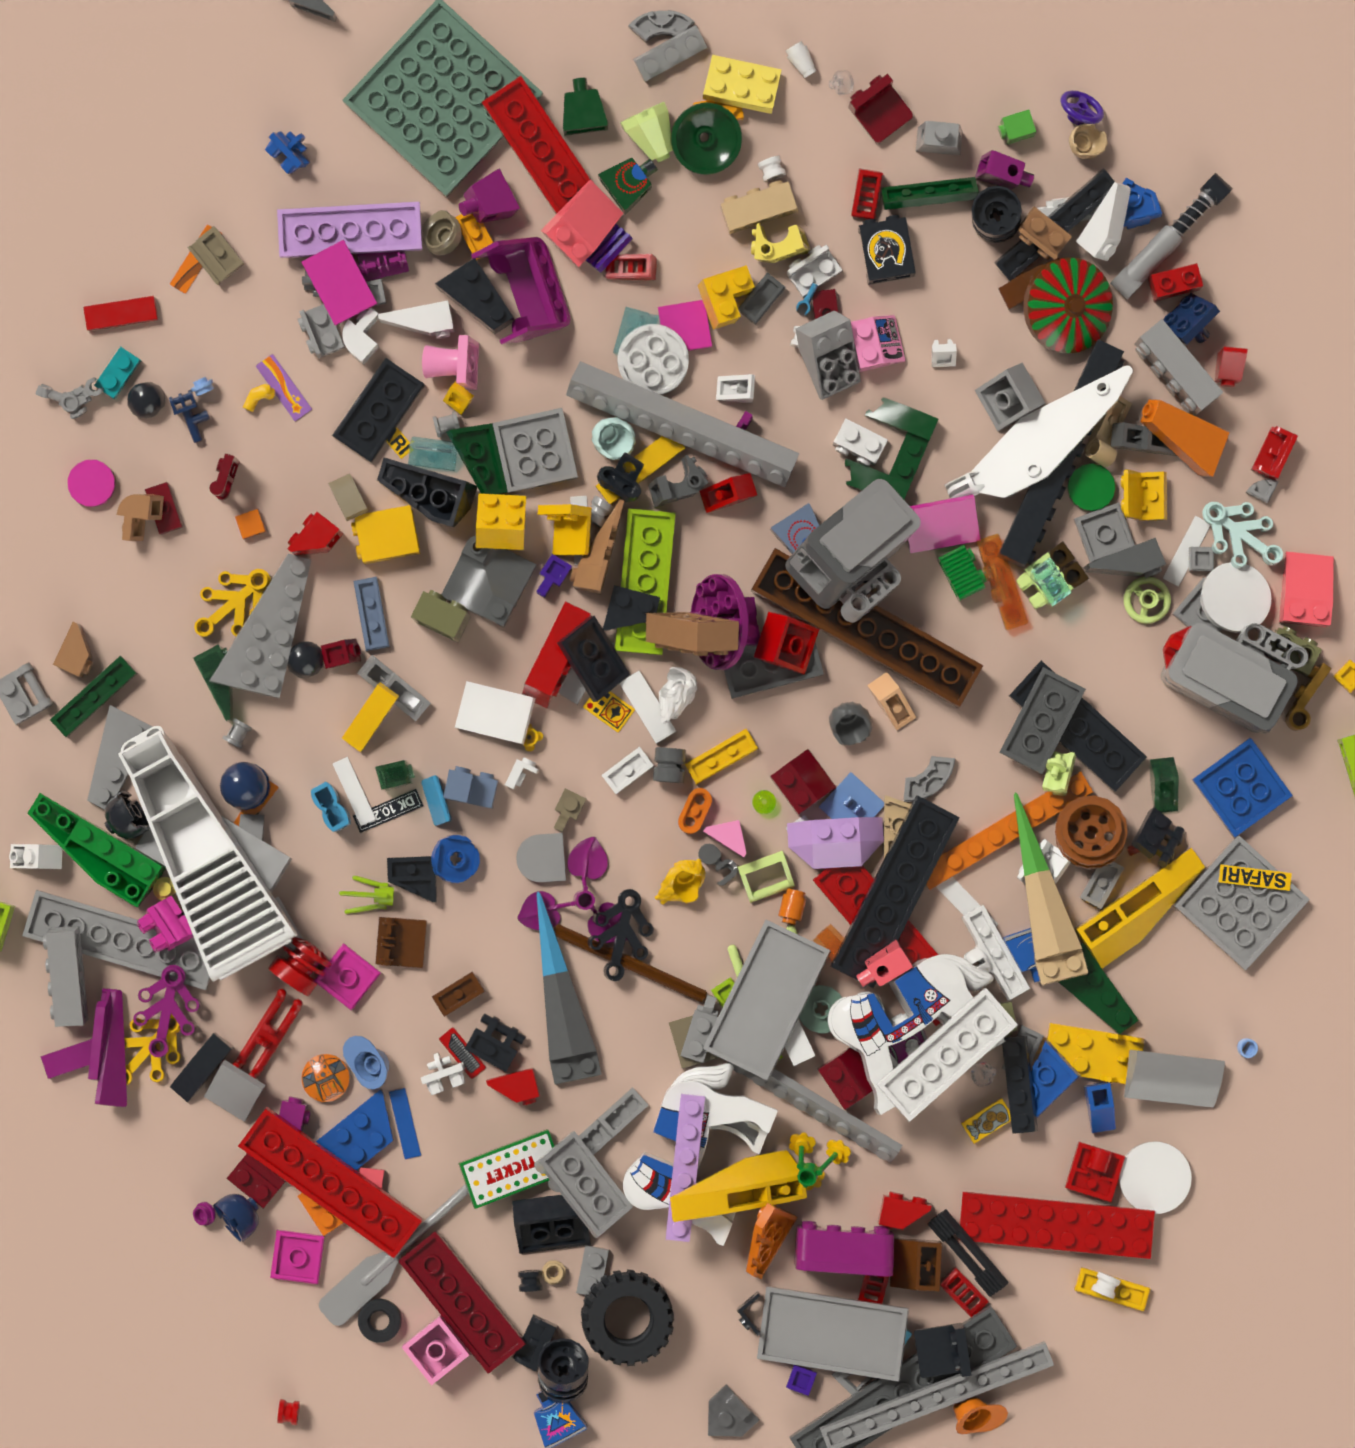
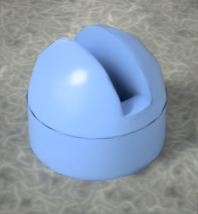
(1250, 1050)

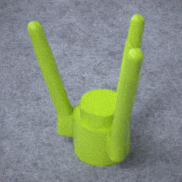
(381, 895)

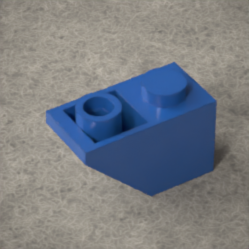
(1100, 1107)

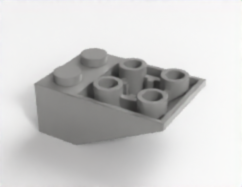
(829, 353)

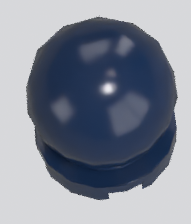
(245, 785)

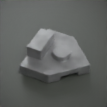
(729, 1414)

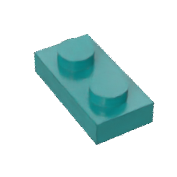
(117, 372)

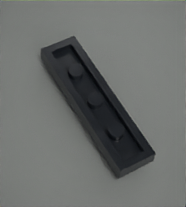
(1019, 1084)

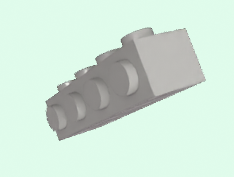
(66, 976)

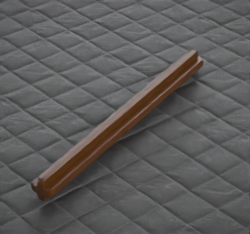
(632, 964)

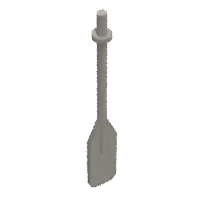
(375, 1272)

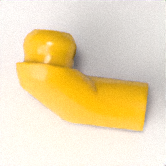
(256, 394)

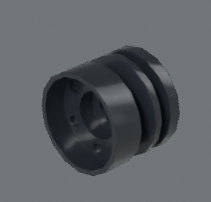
(998, 200)
(563, 1370)

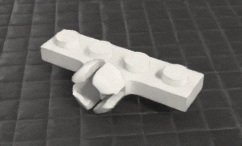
(993, 953)

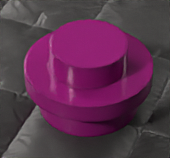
(204, 1214)

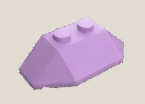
(835, 841)

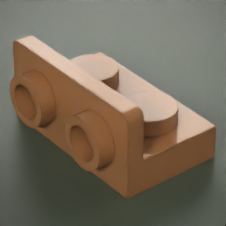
(1043, 233)

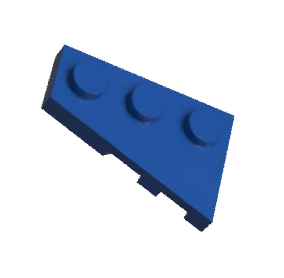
(1050, 1077)

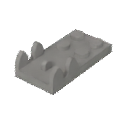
(583, 1184)

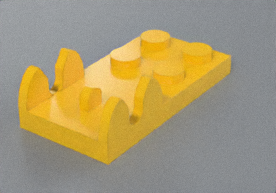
(1094, 1052)

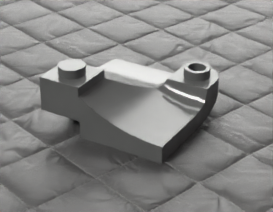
(489, 581)

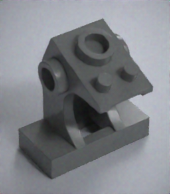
(664, 491)

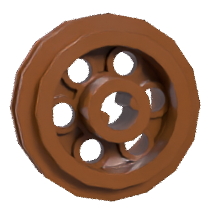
(1096, 808)

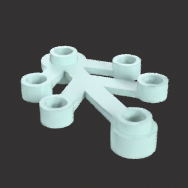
(1239, 532)

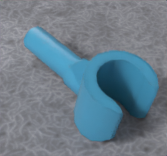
(808, 298)

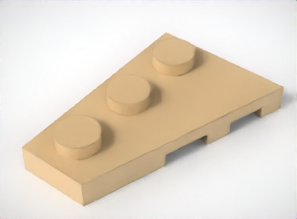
(894, 815)

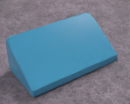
(436, 803)

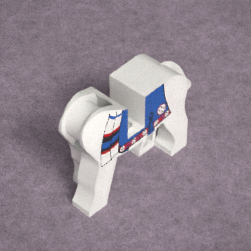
(927, 991)
(650, 1177)

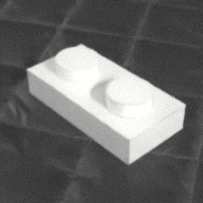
(627, 770)

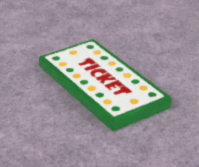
(505, 1169)

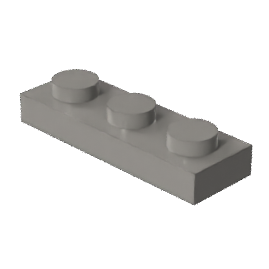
(670, 53)

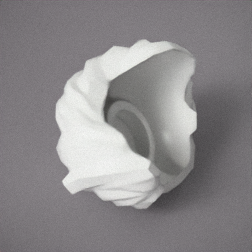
(676, 693)

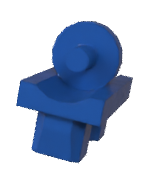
(291, 147)

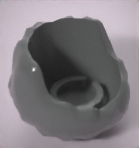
(850, 723)

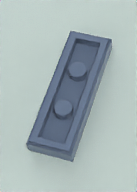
(371, 614)

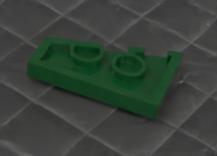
(481, 457)

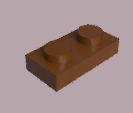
(458, 994)

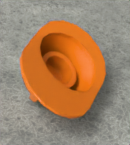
(977, 1416)

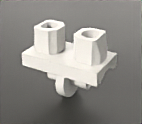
(454, 1072)

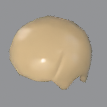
(1087, 141)

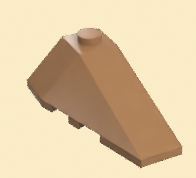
(594, 566)

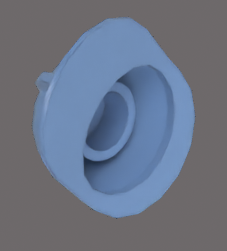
(366, 1062)

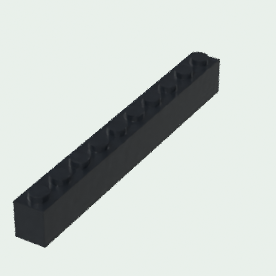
(1041, 496)

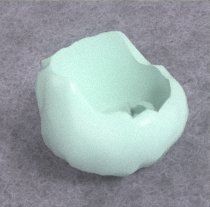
(613, 438)

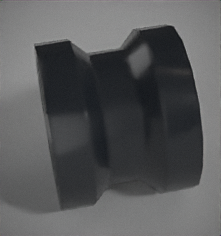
(530, 1280)

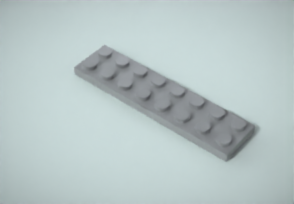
(114, 938)

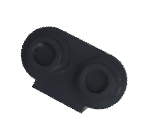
(619, 480)

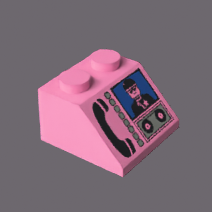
(877, 342)

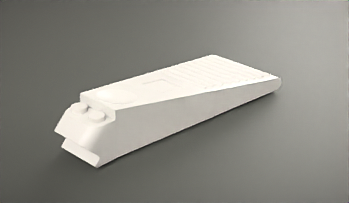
(214, 880)

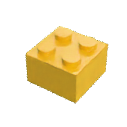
(501, 521)

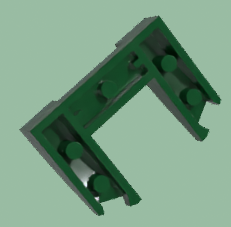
(918, 432)

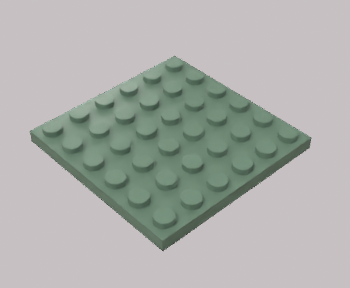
(430, 95)

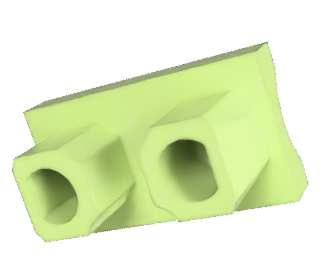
(1058, 773)

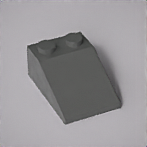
(1134, 561)

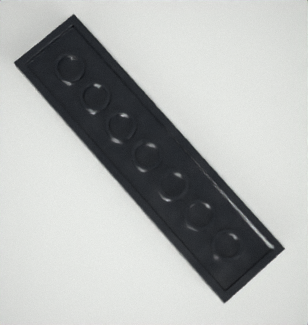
(896, 886)

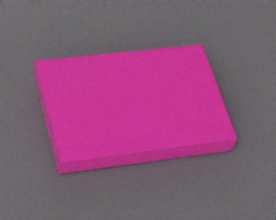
(339, 282)
(945, 524)

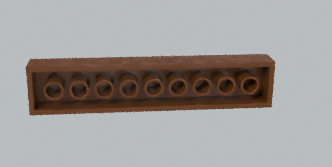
(876, 635)

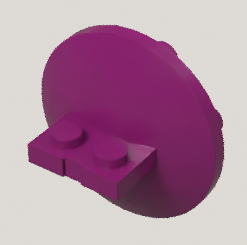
(722, 598)

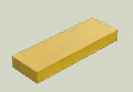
(370, 717)
(721, 756)
(1126, 1294)

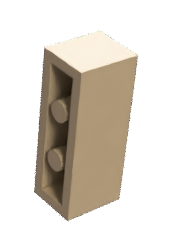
(758, 206)

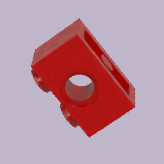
(1175, 282)

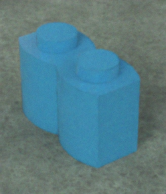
(333, 813)

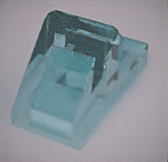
(1050, 582)

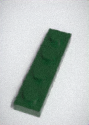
(929, 193)
(93, 696)

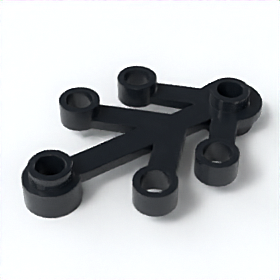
(622, 931)

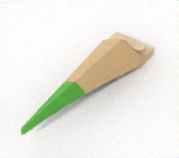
(1054, 940)

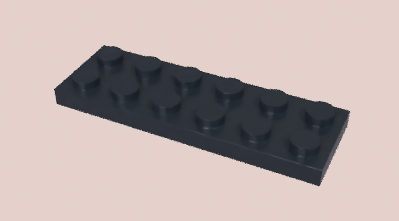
(1091, 738)

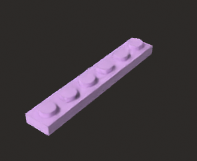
(685, 1159)

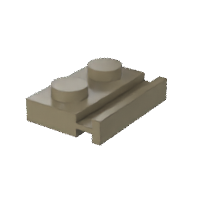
(216, 255)

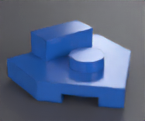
(1141, 206)

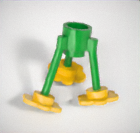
(810, 1174)

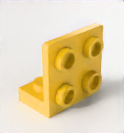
(570, 528)

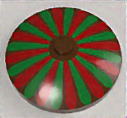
(1068, 305)

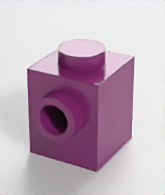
(295, 1112)

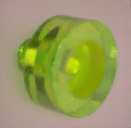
(759, 806)

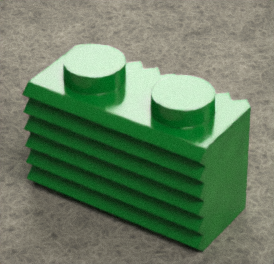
(962, 573)

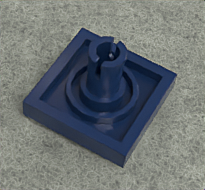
(1190, 318)

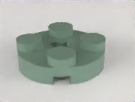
(813, 1020)

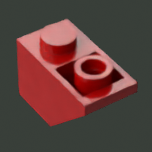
(901, 1212)

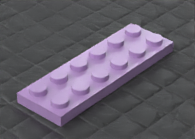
(362, 227)

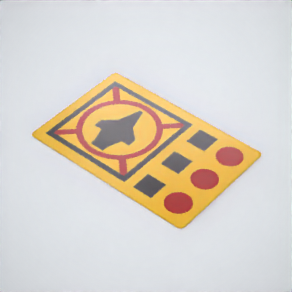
(610, 710)

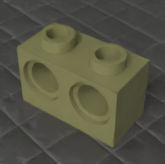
(1308, 644)

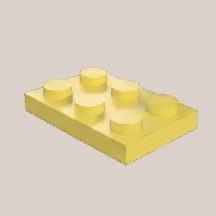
(741, 84)

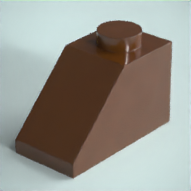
(1014, 291)

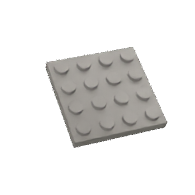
(1236, 916)

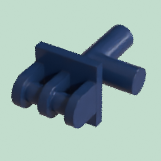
(190, 419)

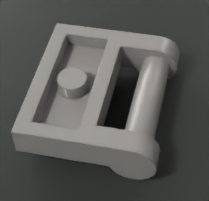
(15, 697)

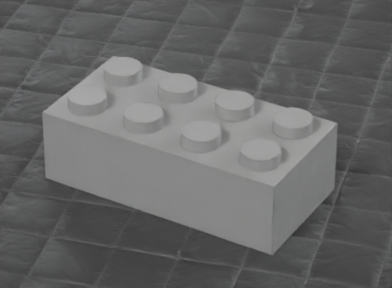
(1178, 368)

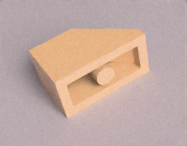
(891, 701)

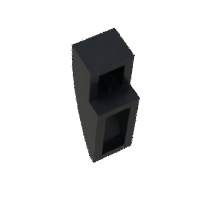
(201, 1067)

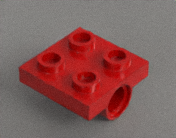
(1094, 1171)

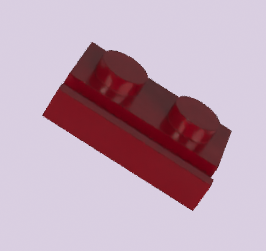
(255, 1180)

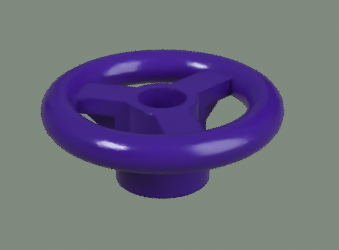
(1080, 112)

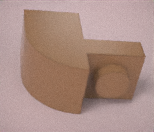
(136, 510)

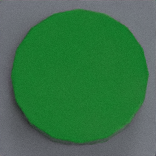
(1091, 487)

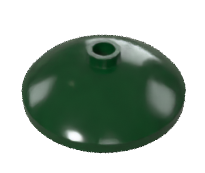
(722, 143)

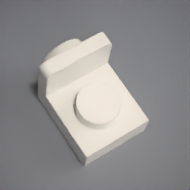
(517, 776)

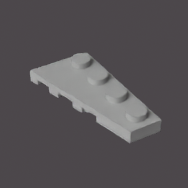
(109, 770)

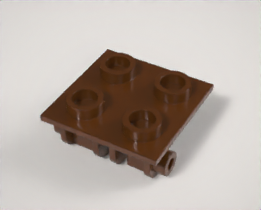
(401, 942)

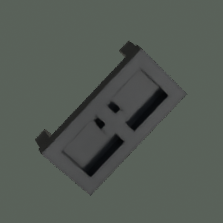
(537, 1335)

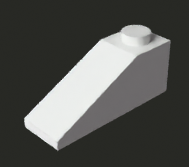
(1106, 225)
(427, 319)

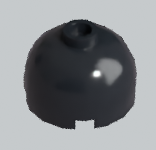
(125, 817)

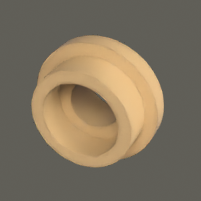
(553, 1279)

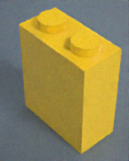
(386, 535)

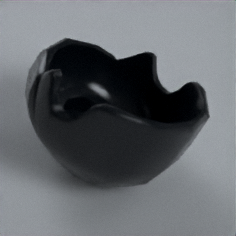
(146, 399)
(305, 659)

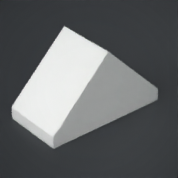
(736, 388)

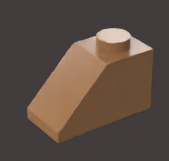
(75, 652)

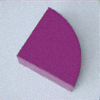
(745, 420)

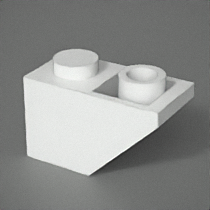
(35, 856)

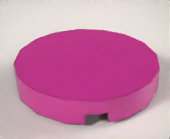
(91, 483)

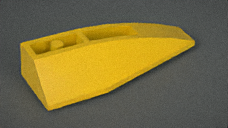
(1138, 911)
(741, 1187)

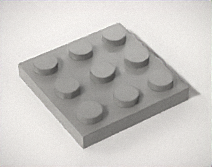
(535, 450)

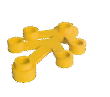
(235, 599)
(144, 1052)

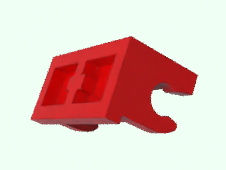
(1274, 452)

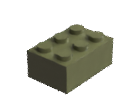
(438, 615)

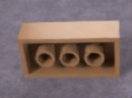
(692, 633)

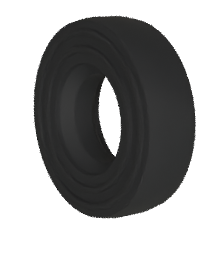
(373, 1334)

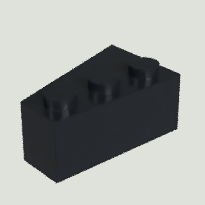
(475, 294)

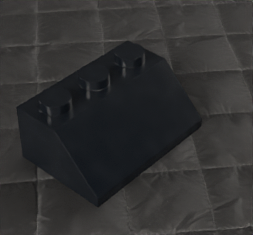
(547, 1225)

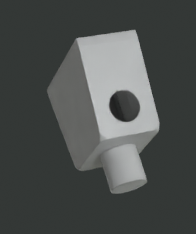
(939, 138)

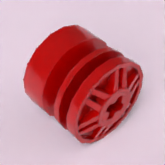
(300, 965)

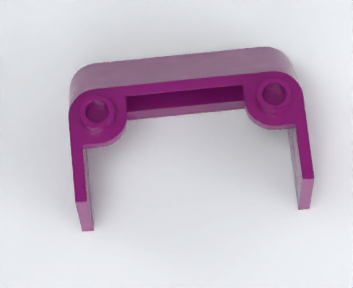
(532, 284)

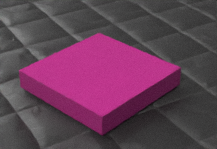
(689, 322)
(348, 977)
(297, 1256)

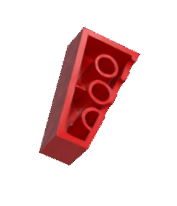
(551, 663)

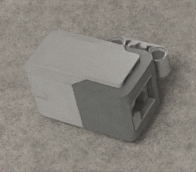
(855, 550)
(1233, 674)

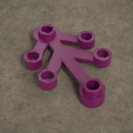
(167, 1006)

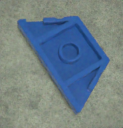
(360, 1133)

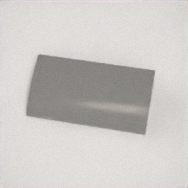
(1173, 1078)

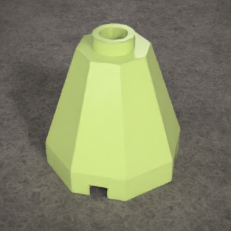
(651, 131)

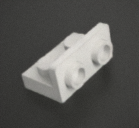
(815, 269)
(859, 442)

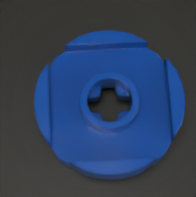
(465, 850)

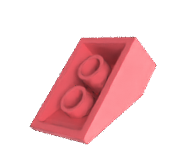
(582, 223)
(1307, 590)

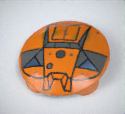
(325, 1078)

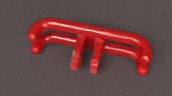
(267, 1034)

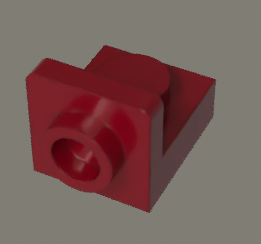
(341, 653)

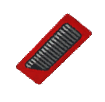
(455, 1045)

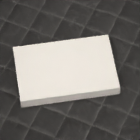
(495, 712)

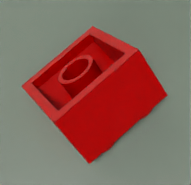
(786, 642)

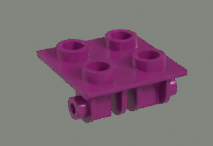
(382, 265)

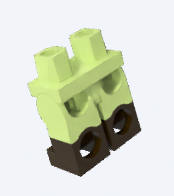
(1061, 556)

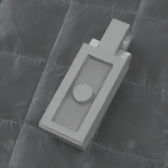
(699, 1030)

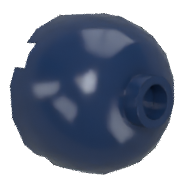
(238, 1215)

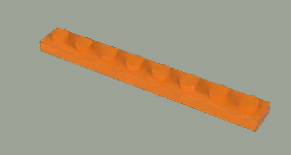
(1004, 831)

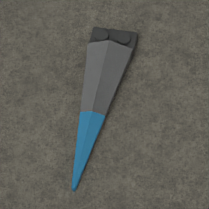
(569, 1038)

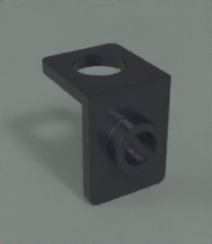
(745, 1320)

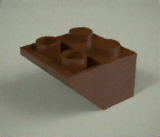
(917, 1264)

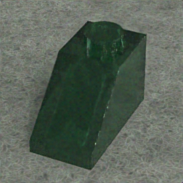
(395, 775)
(1164, 784)

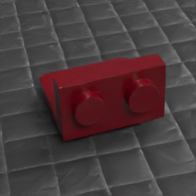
(880, 108)

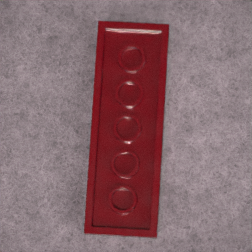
(462, 1302)

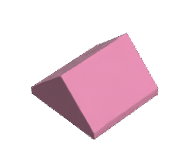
(729, 835)

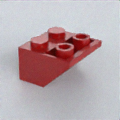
(316, 537)

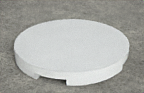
(653, 358)
(1235, 597)
(1155, 1177)

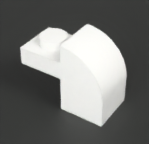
(355, 336)

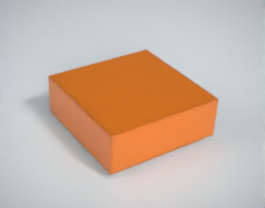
(250, 524)

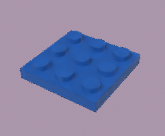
(1242, 787)

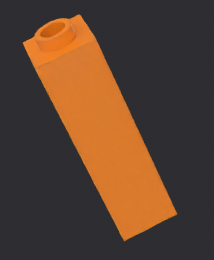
(1186, 435)

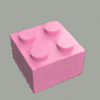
(436, 1350)

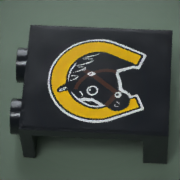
(887, 249)

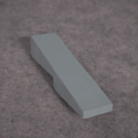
(613, 1120)

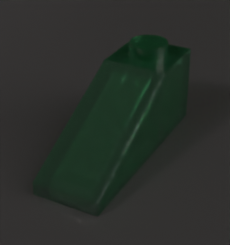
(207, 664)

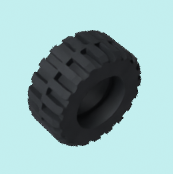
(636, 1348)

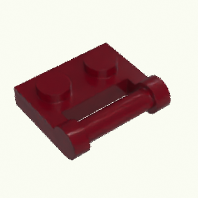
(227, 471)

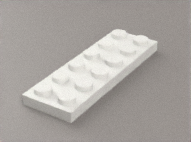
(947, 1054)

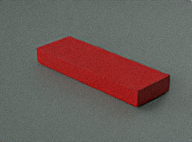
(120, 313)

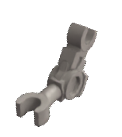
(71, 400)

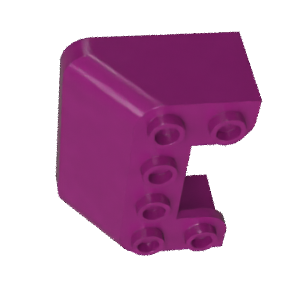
(844, 1250)

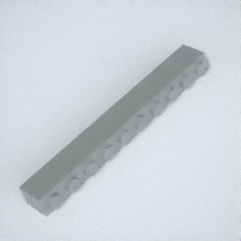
(682, 424)

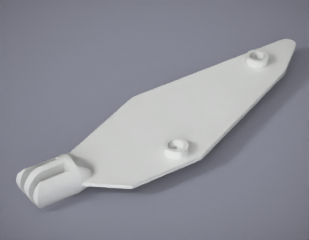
(1041, 440)

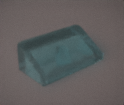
(432, 453)

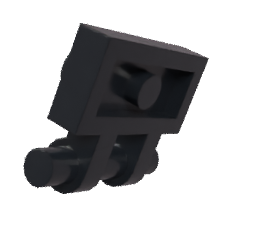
(1152, 832)
(490, 1048)

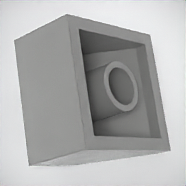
(1010, 396)

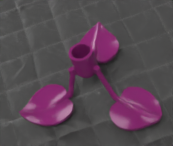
(584, 860)

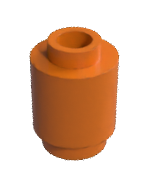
(792, 906)

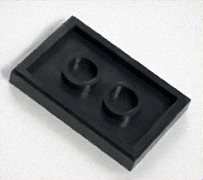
(593, 658)

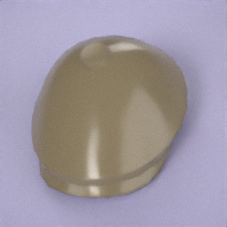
(441, 233)

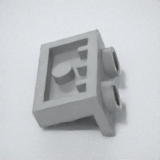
(321, 331)

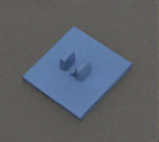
(852, 800)

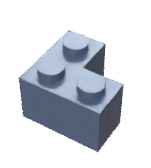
(471, 789)

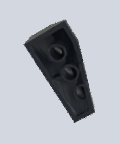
(433, 494)

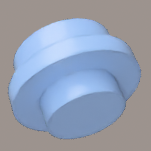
(202, 386)

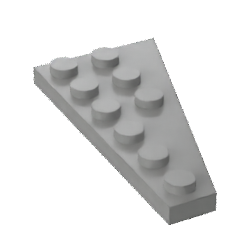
(264, 643)

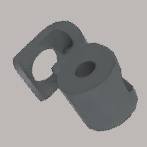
(710, 855)

